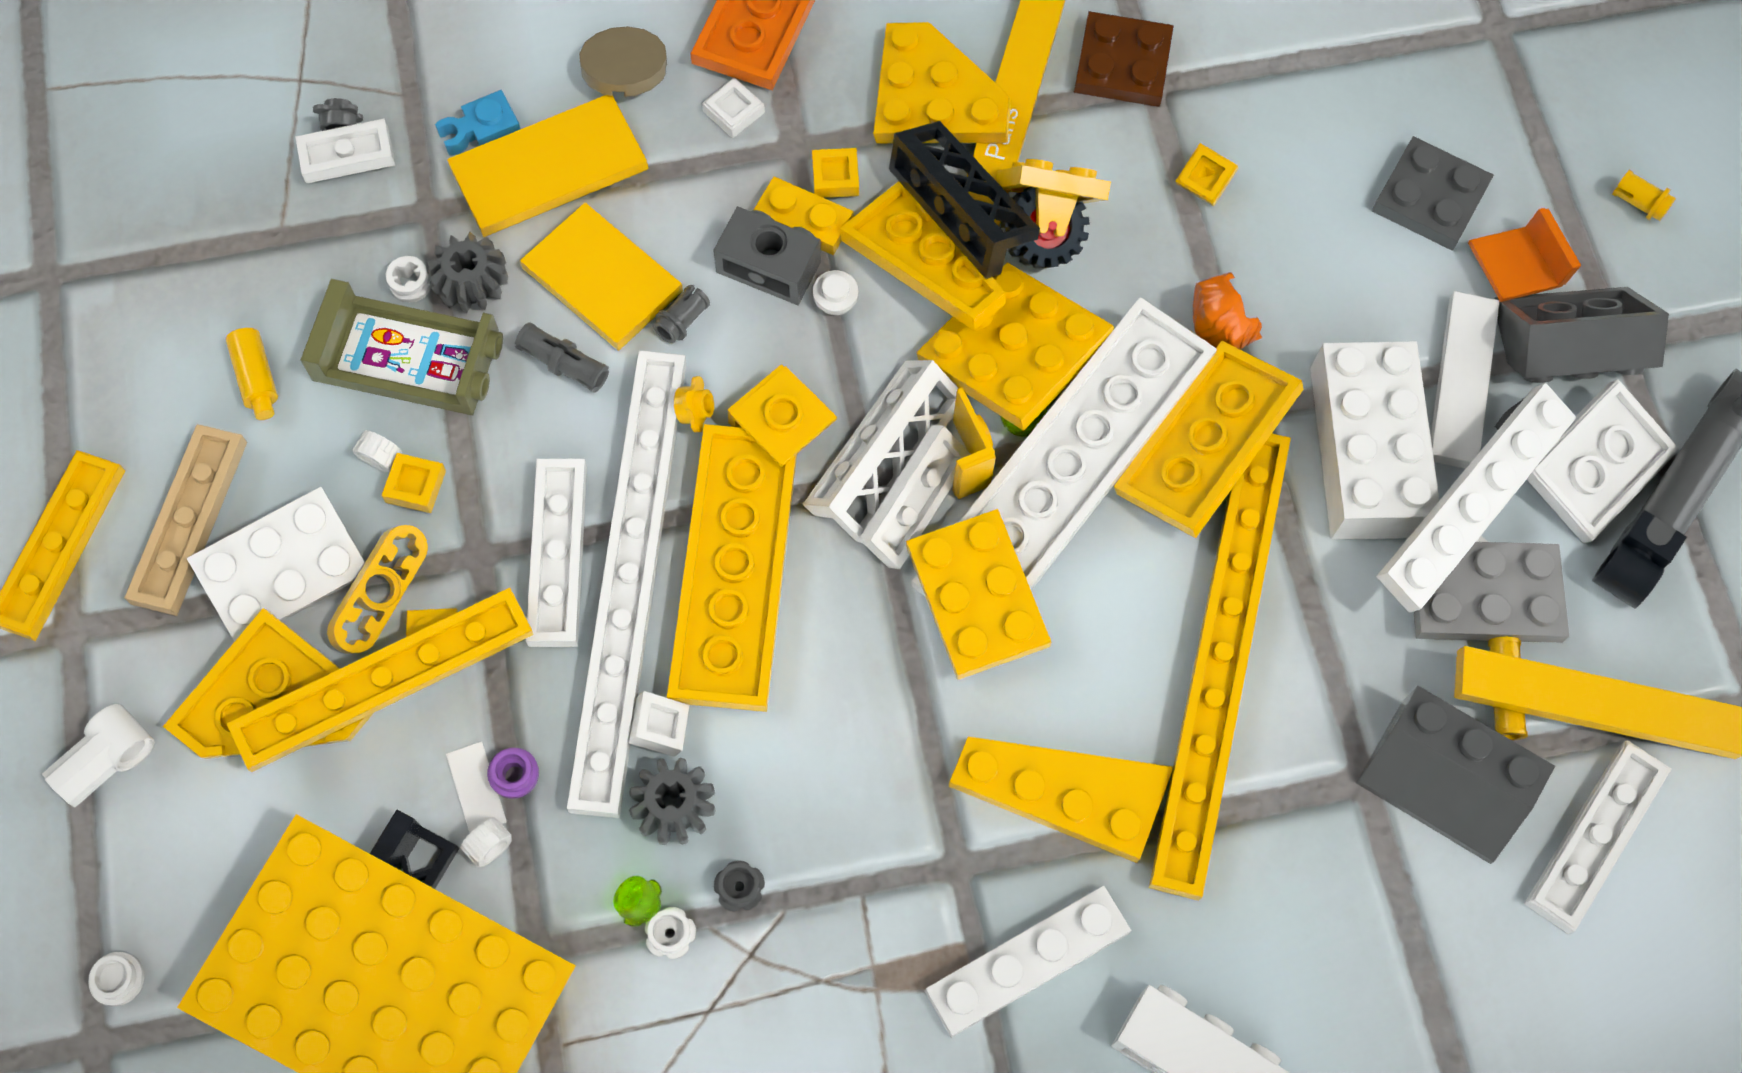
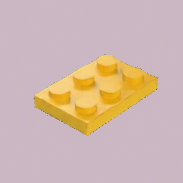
(978, 594)

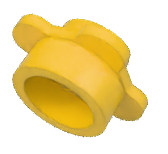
(693, 404)

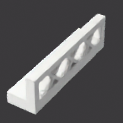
(873, 440)

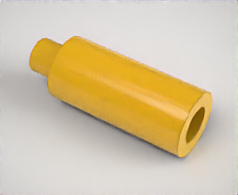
(252, 371)

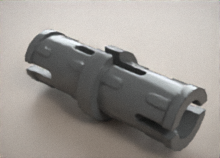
(561, 357)

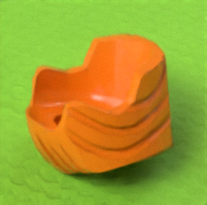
(1221, 314)

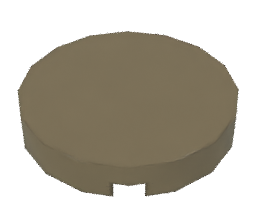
(623, 61)

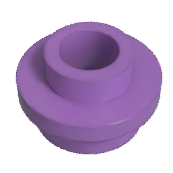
(503, 762)

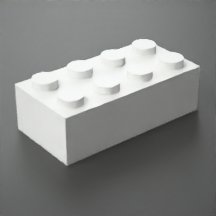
(1373, 439)

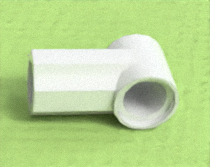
(110, 745)

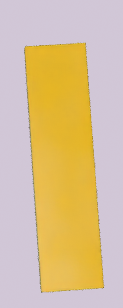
(57, 543)

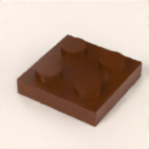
(1124, 59)

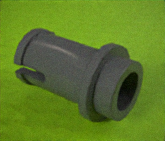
(673, 322)

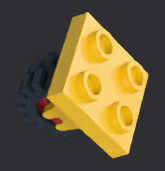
(1055, 205)

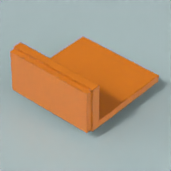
(1526, 258)

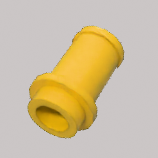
(1644, 196)

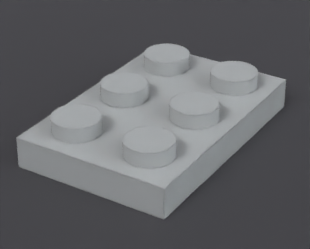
(1499, 593)

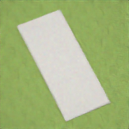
(475, 794)

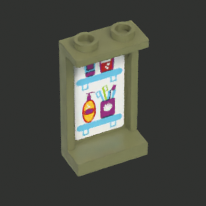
(401, 351)

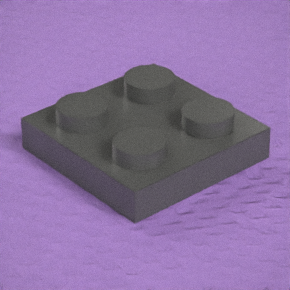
(1432, 193)

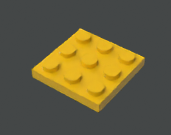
(1022, 351)

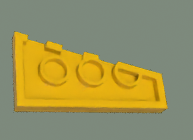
(916, 251)
(1072, 792)

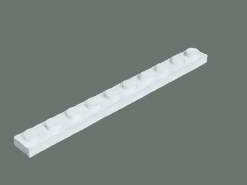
(627, 588)

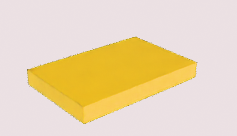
(601, 276)

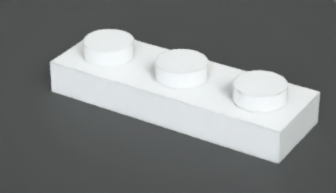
(914, 496)

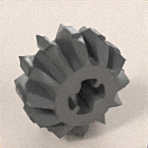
(467, 272)
(670, 818)

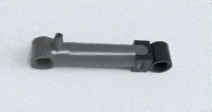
(1661, 525)

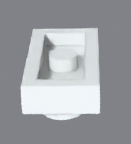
(345, 151)

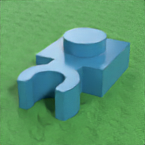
(482, 121)

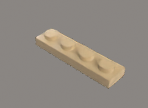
(186, 519)

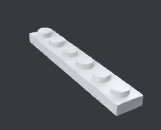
(1476, 498)

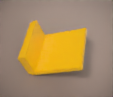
(781, 415)
(975, 470)

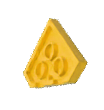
(933, 81)
(254, 671)

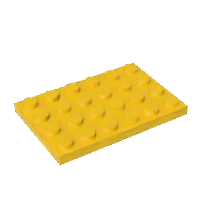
(370, 970)

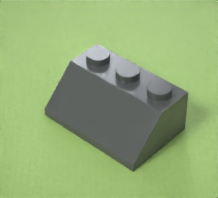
(1582, 333)
(1455, 774)

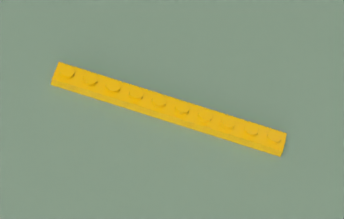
(1219, 676)

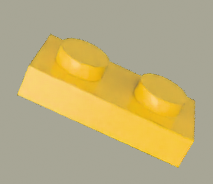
(804, 209)

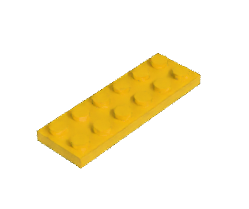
(732, 574)

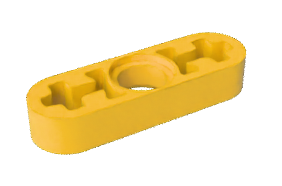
(371, 626)

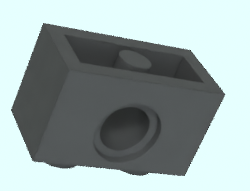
(782, 274)

